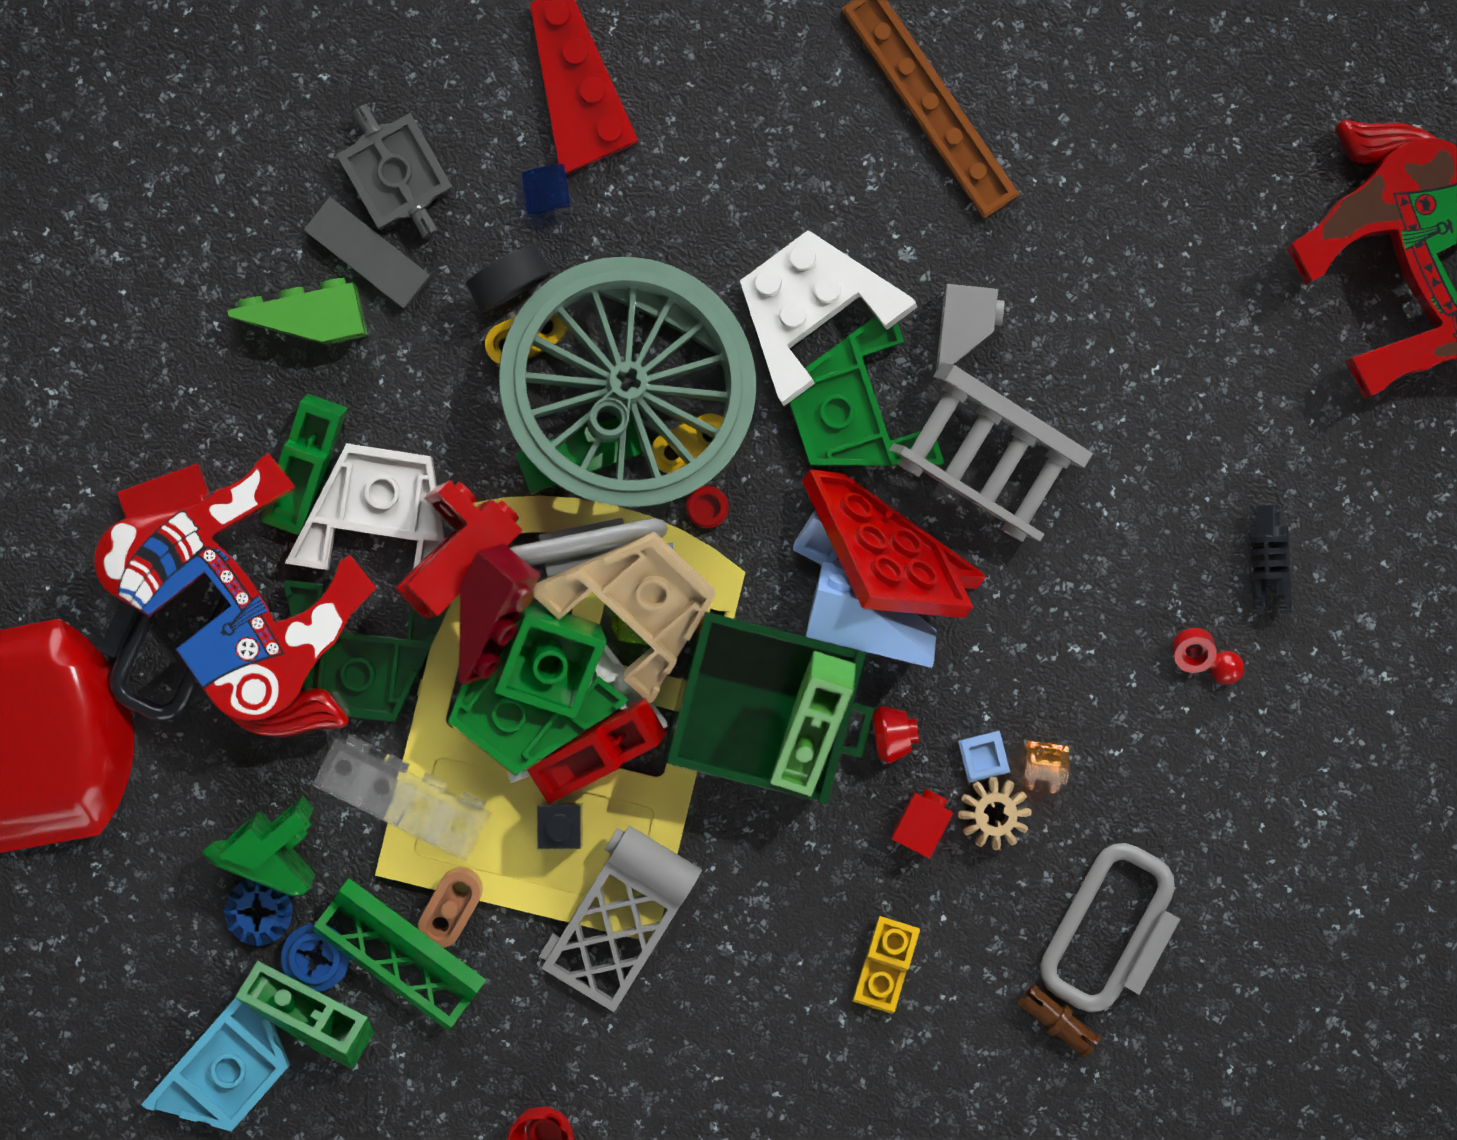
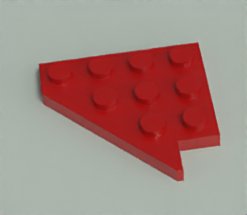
(887, 555)

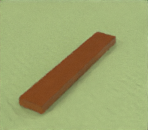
(931, 104)

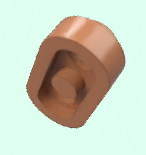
(451, 905)

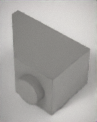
(966, 320)

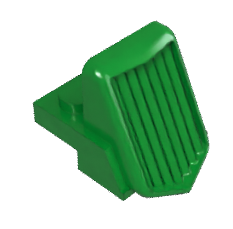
(265, 850)

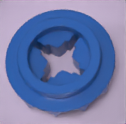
(243, 925)
(297, 965)

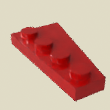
(579, 92)

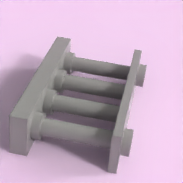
(1026, 431)

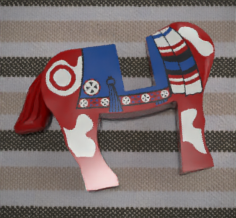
(242, 656)

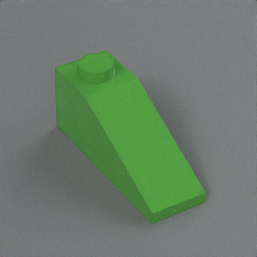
(813, 723)

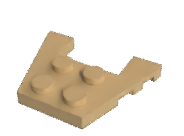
(648, 591)

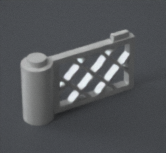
(641, 866)

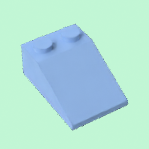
(842, 621)

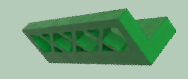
(406, 941)

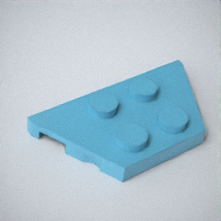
(223, 1070)

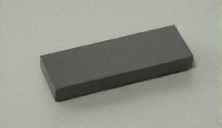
(367, 253)

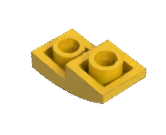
(886, 964)

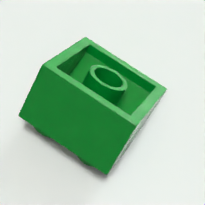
(550, 660)

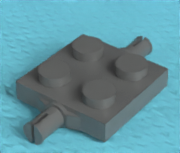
(394, 171)

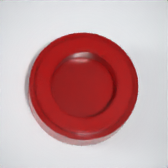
(707, 507)

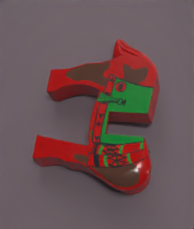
(1414, 202)

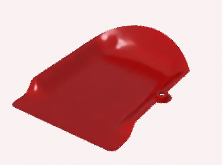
(60, 737)

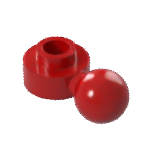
(1224, 666)

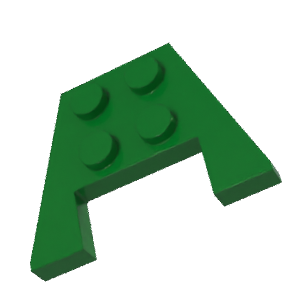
(840, 411)
(521, 733)

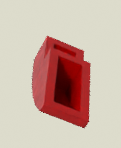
(598, 751)

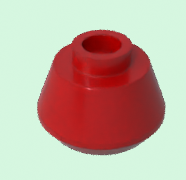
(893, 733)

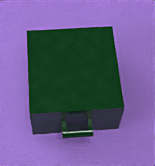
(741, 698)

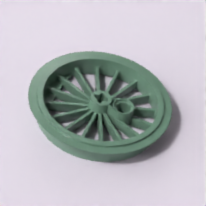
(670, 298)

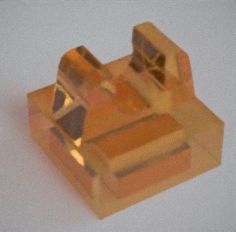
(1046, 763)

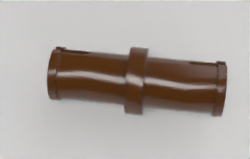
(1058, 1020)

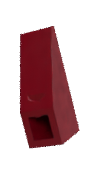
(490, 604)

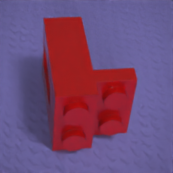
(439, 575)

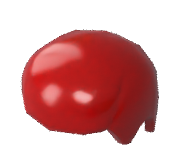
(541, 1124)

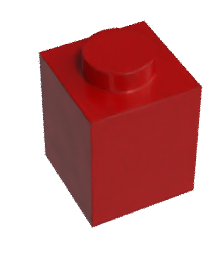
(922, 822)

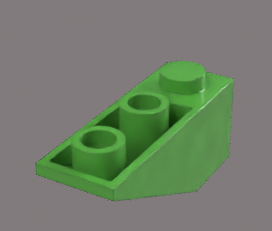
(317, 316)

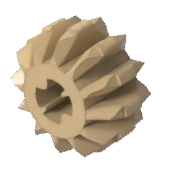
(1008, 808)

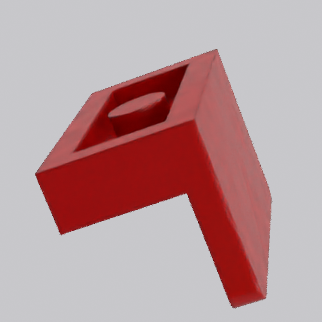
(165, 493)

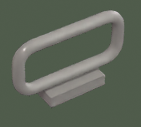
(580, 544)
(1144, 946)

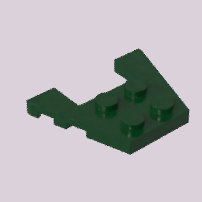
(366, 671)

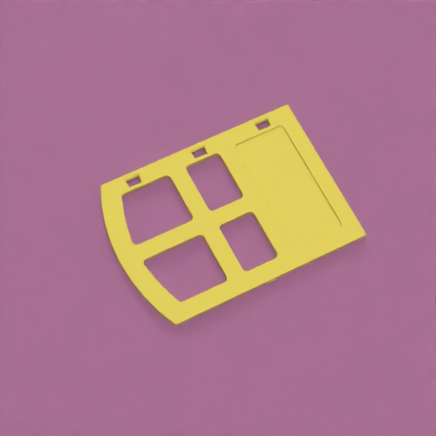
(507, 853)

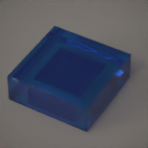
(546, 189)

